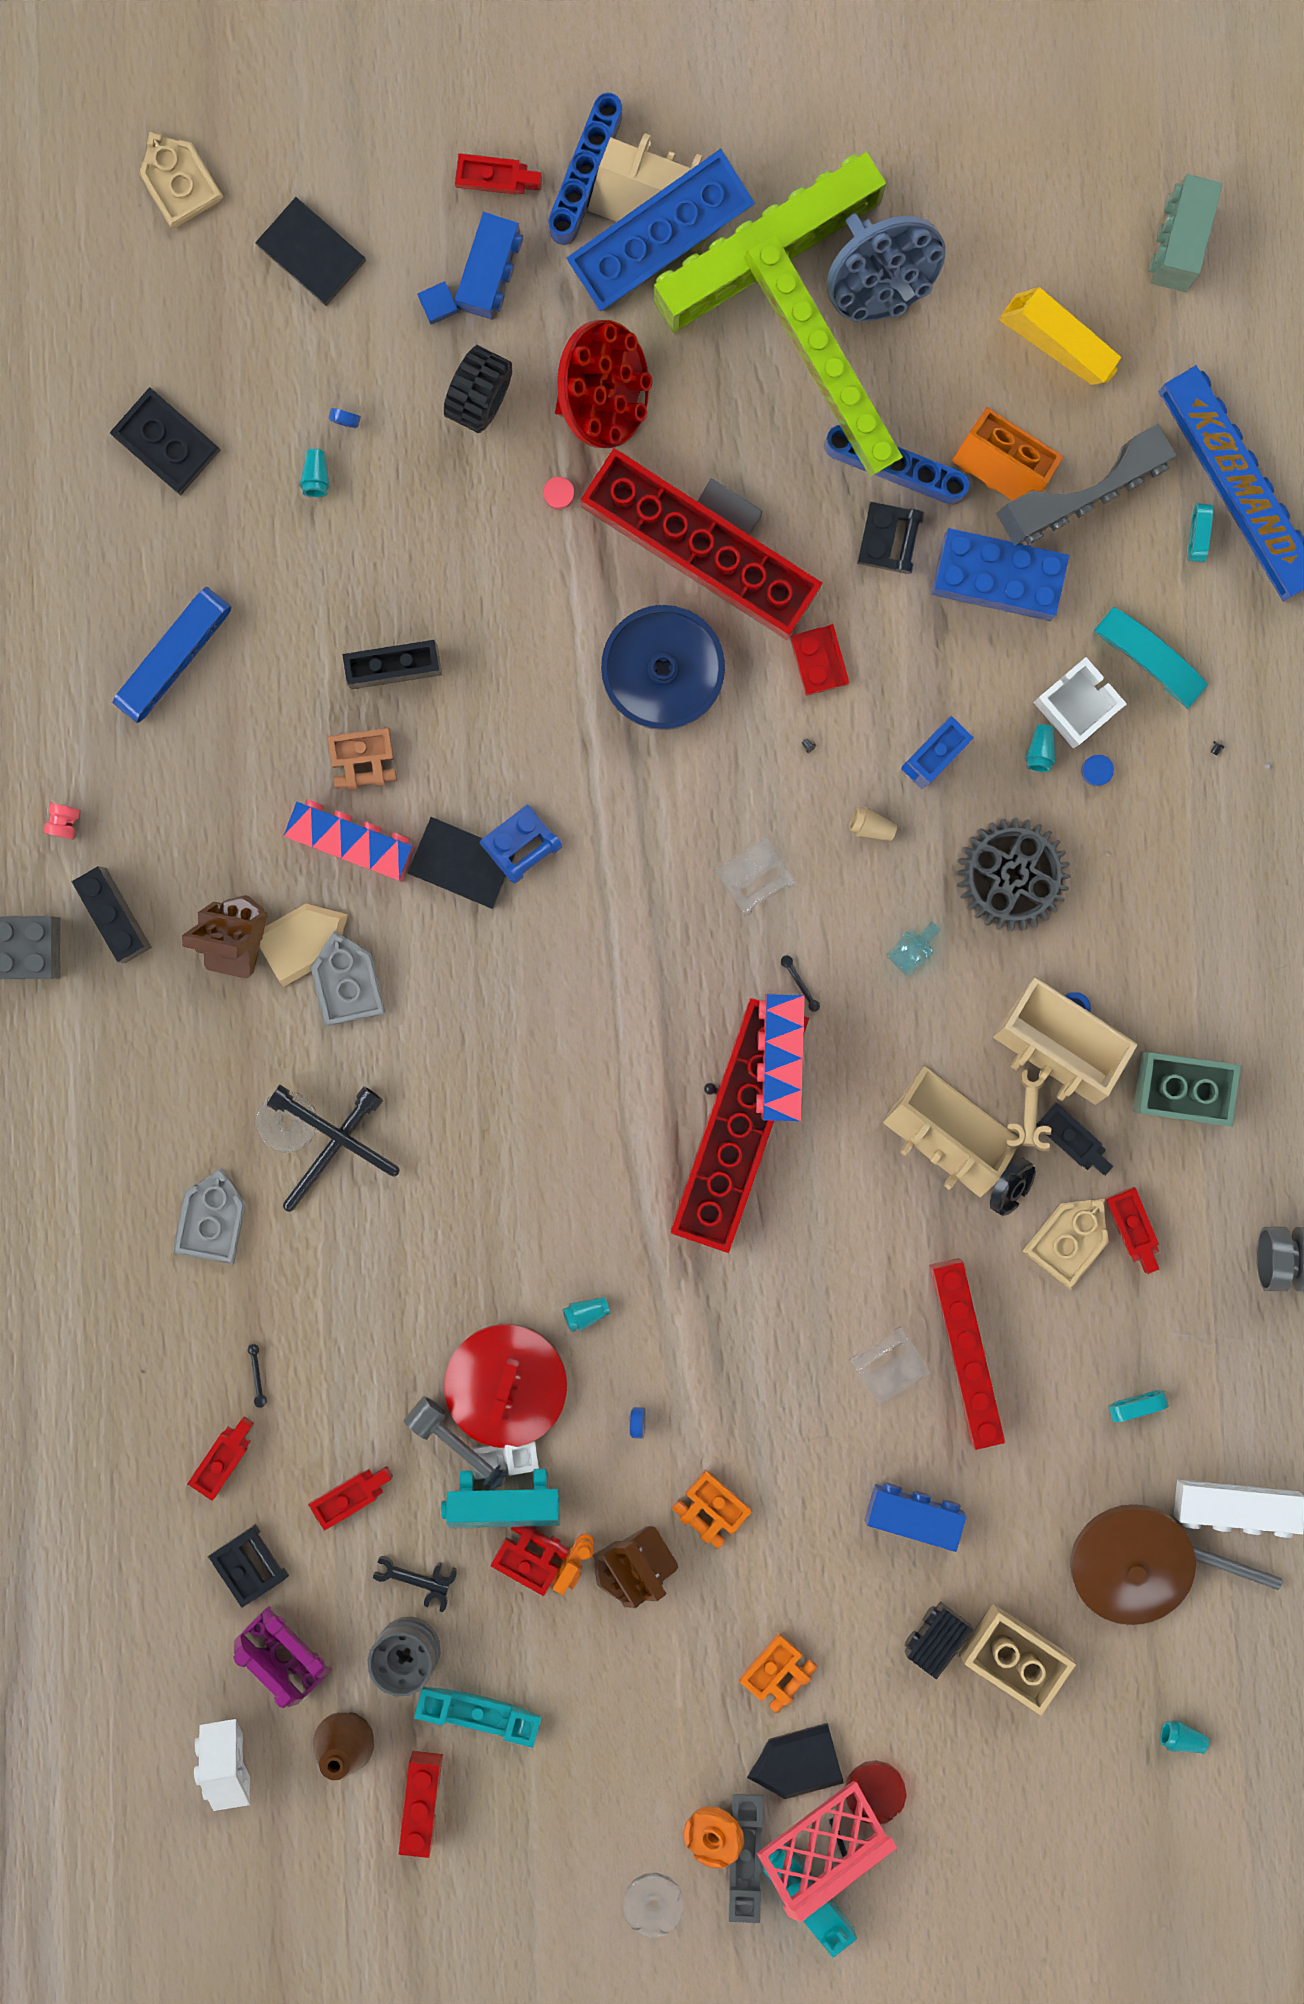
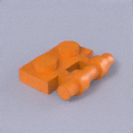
(716, 1501)
(570, 1567)
(770, 1668)

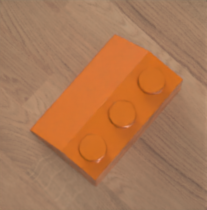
(1006, 457)

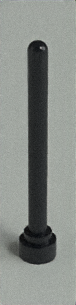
(283, 1101)
(366, 1102)

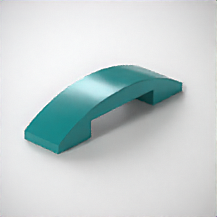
(1152, 655)
(478, 1713)

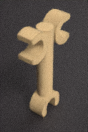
(1029, 1134)

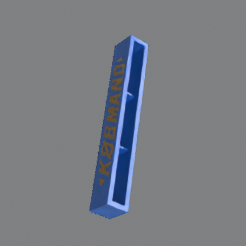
(1237, 479)

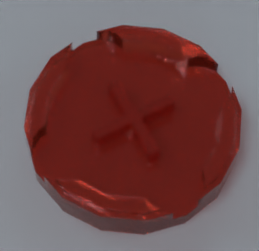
(881, 1787)

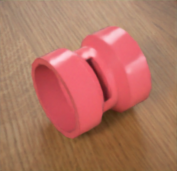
(61, 821)

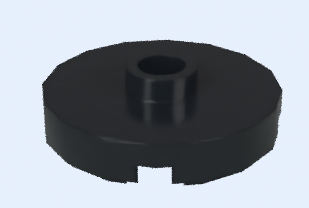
(1013, 1182)

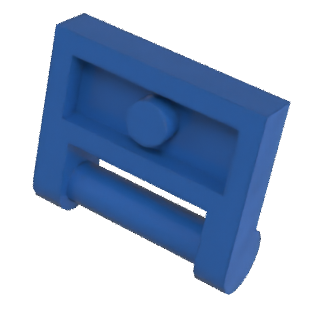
(515, 835)

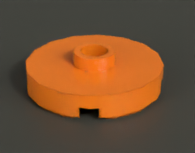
(707, 1848)

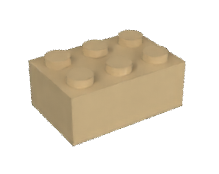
(1017, 1659)

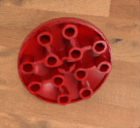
(601, 384)
(505, 1385)

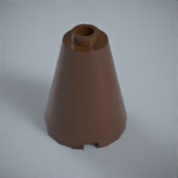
(342, 1744)

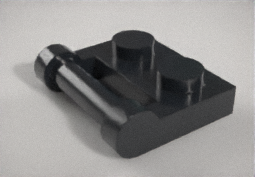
(880, 535)
(239, 1571)

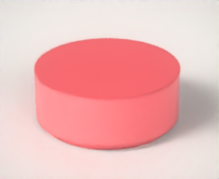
(558, 493)

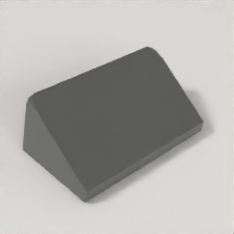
(730, 506)

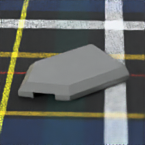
(346, 982)
(210, 1220)

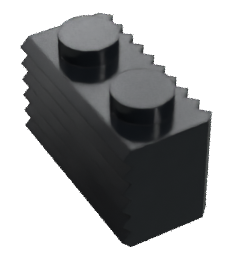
(937, 1639)

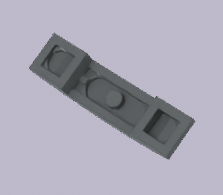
(746, 1870)

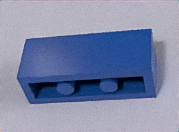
(488, 266)
(915, 1516)

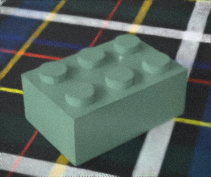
(1185, 232)
(1186, 1088)

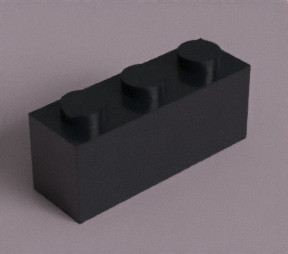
(392, 664)
(111, 914)

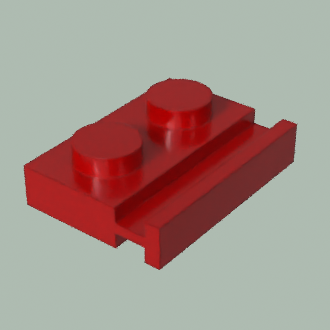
(819, 660)

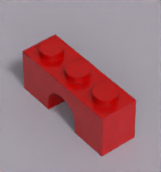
(420, 1804)

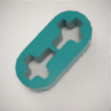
(1200, 533)
(1138, 1406)

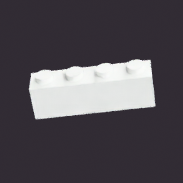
(1239, 1507)

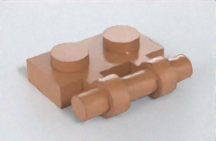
(362, 748)

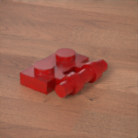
(526, 1566)

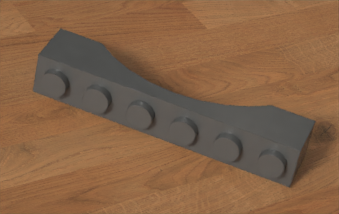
(1037, 511)

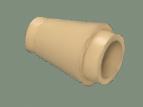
(872, 825)

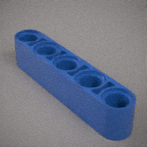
(584, 154)
(908, 476)
(172, 654)

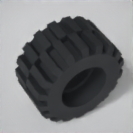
(477, 389)

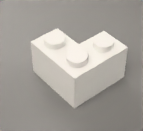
(221, 1765)

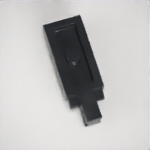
(1074, 1139)

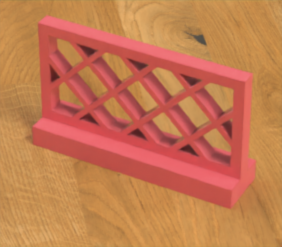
(836, 1876)

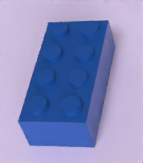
(1000, 574)

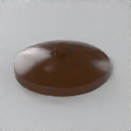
(1133, 1564)

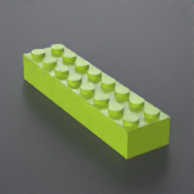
(798, 224)

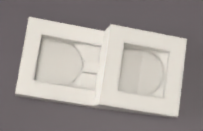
(512, 1459)

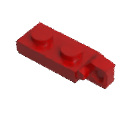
(495, 175)
(1134, 1228)
(221, 1460)
(349, 1497)

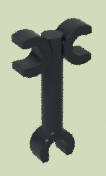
(437, 1586)

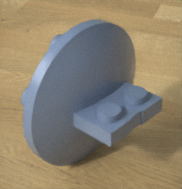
(885, 267)

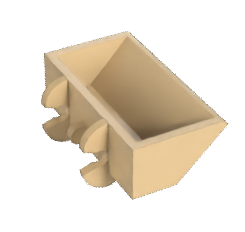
(632, 177)
(1065, 1042)
(951, 1132)

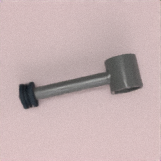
(428, 1418)

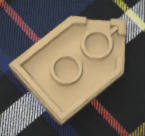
(177, 179)
(298, 938)
(1070, 1240)

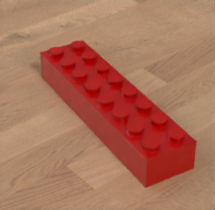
(700, 544)
(728, 1147)

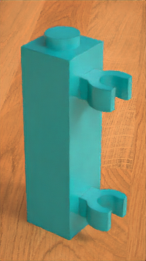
(502, 1507)
(827, 1922)

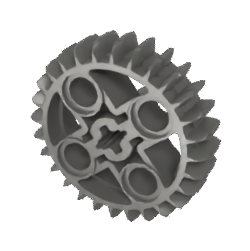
(1053, 883)

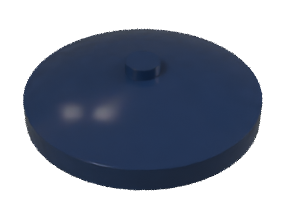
(663, 667)

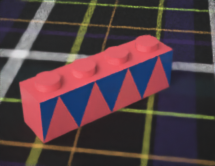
(349, 841)
(781, 1058)

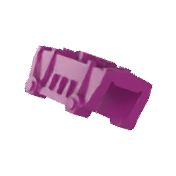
(269, 1668)

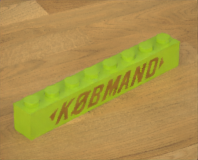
(822, 355)

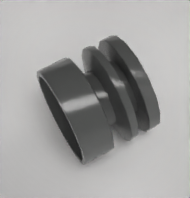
(1281, 1258)
(400, 1673)

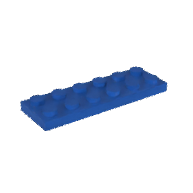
(661, 230)

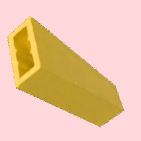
(1060, 335)

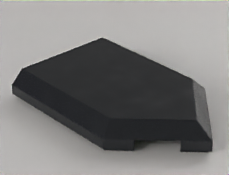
(798, 1763)

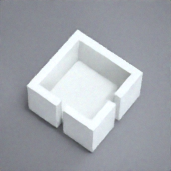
(1076, 705)

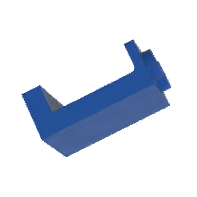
(937, 753)

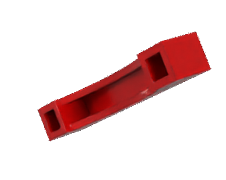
(967, 1353)

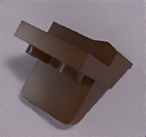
(228, 935)
(635, 1568)

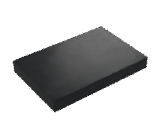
(310, 251)
(165, 441)
(457, 863)

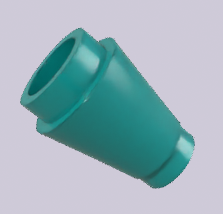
(314, 475)
(1041, 750)
(585, 1313)
(1181, 1738)

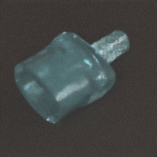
(913, 949)

